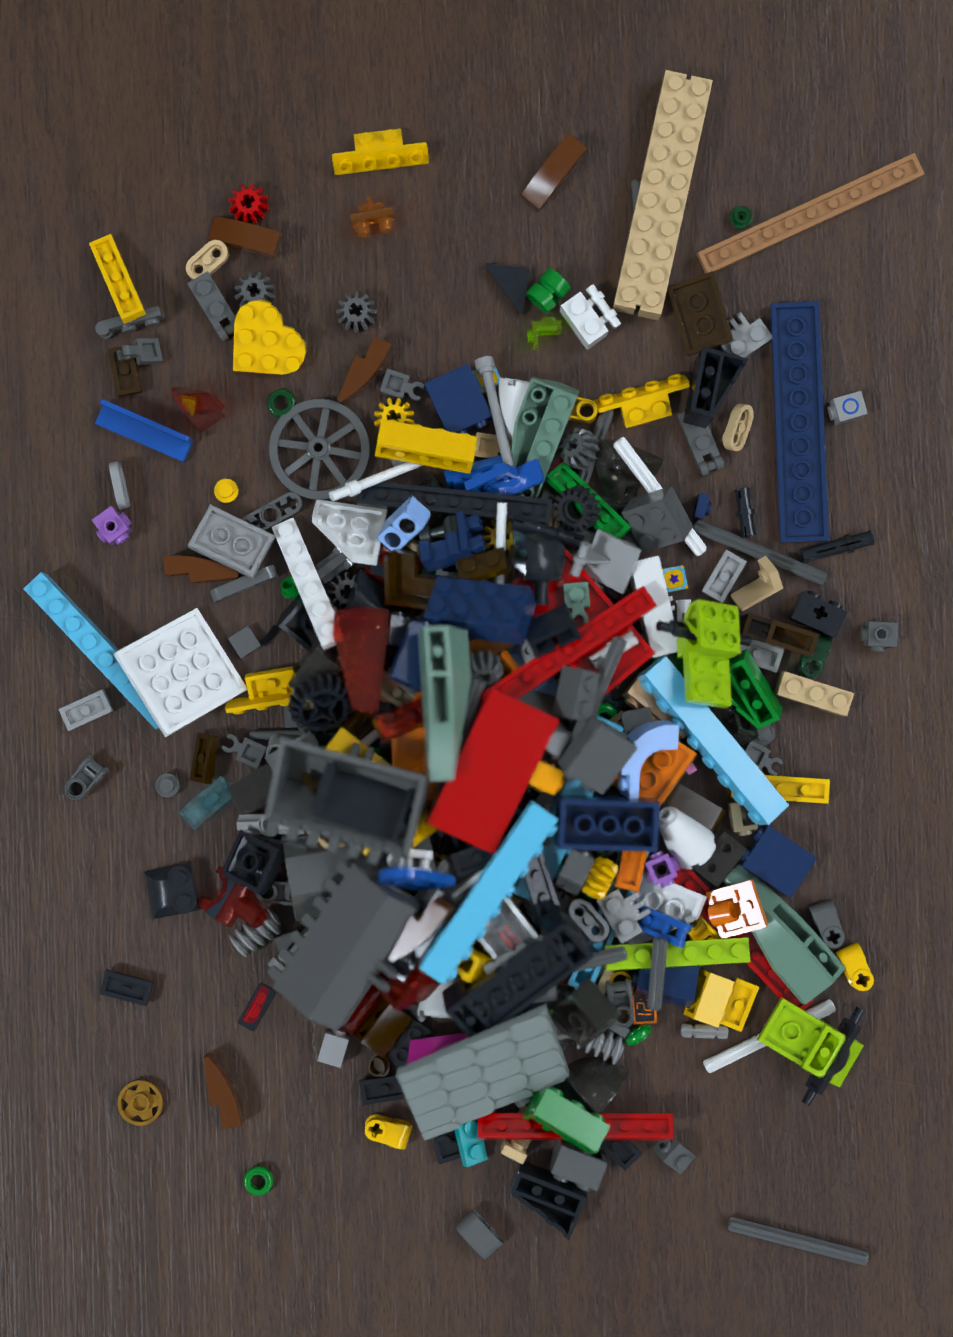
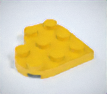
(264, 342)

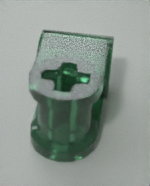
(818, 659)

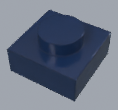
(702, 507)

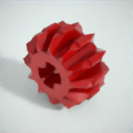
(240, 206)

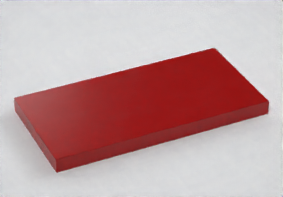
(599, 602)
(492, 770)

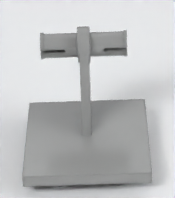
(607, 561)

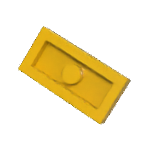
(739, 1004)

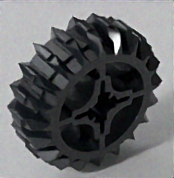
(321, 708)

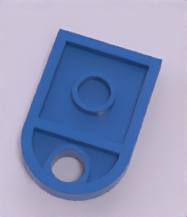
(415, 879)

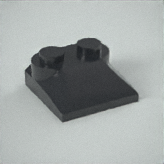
(297, 623)
(253, 863)
(172, 890)

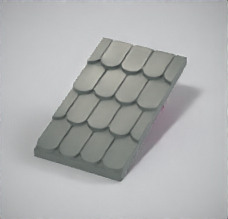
(469, 1077)

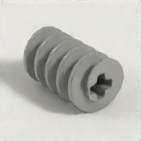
(250, 937)
(607, 1045)

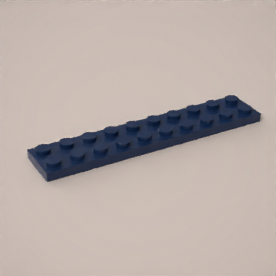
(799, 422)

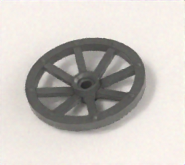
(326, 406)

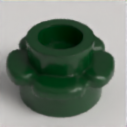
(740, 223)

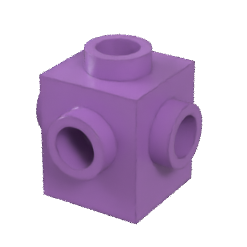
(105, 523)
(651, 870)

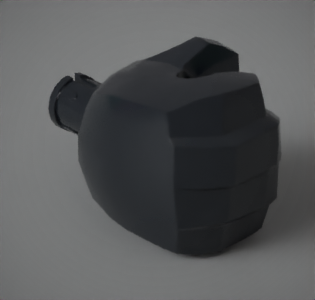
(543, 564)

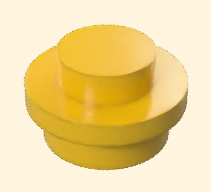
(226, 490)

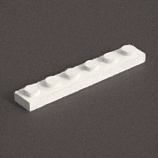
(306, 580)

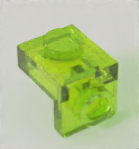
(546, 326)

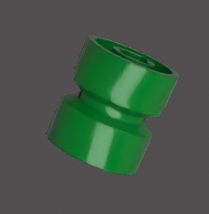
(551, 287)

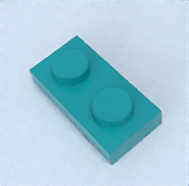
(470, 1148)

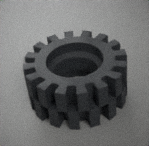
(588, 506)

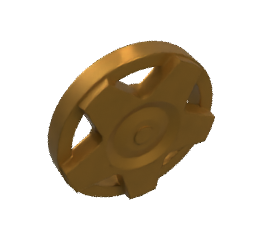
(140, 1102)

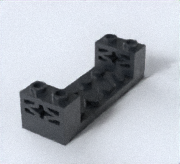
(521, 978)

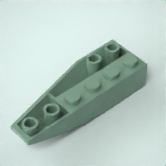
(541, 425)
(444, 695)
(791, 944)

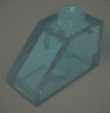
(206, 803)

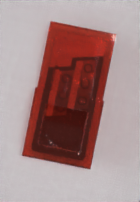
(400, 722)

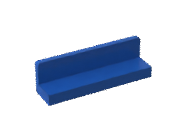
(144, 431)

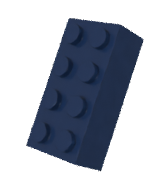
(482, 608)
(607, 823)

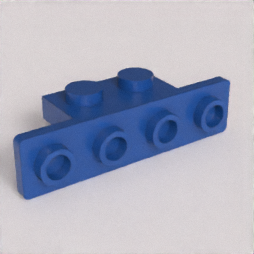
(507, 479)

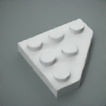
(351, 528)
(670, 900)

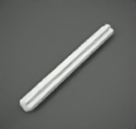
(651, 484)
(752, 1044)

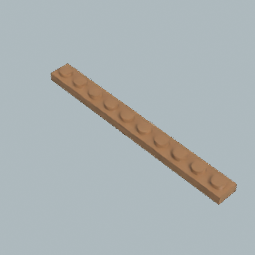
(811, 214)

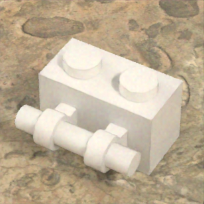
(584, 320)

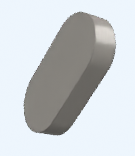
(119, 485)

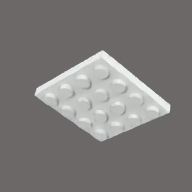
(180, 672)

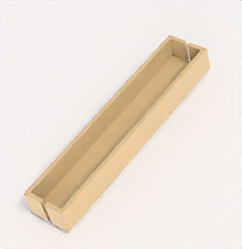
(662, 195)

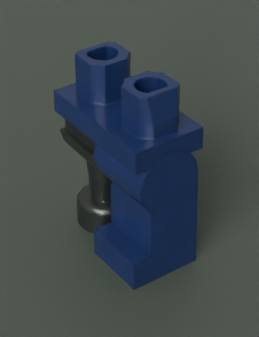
(457, 541)

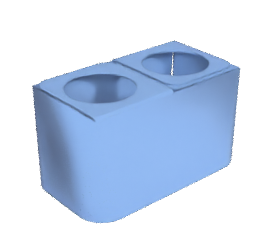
(415, 511)

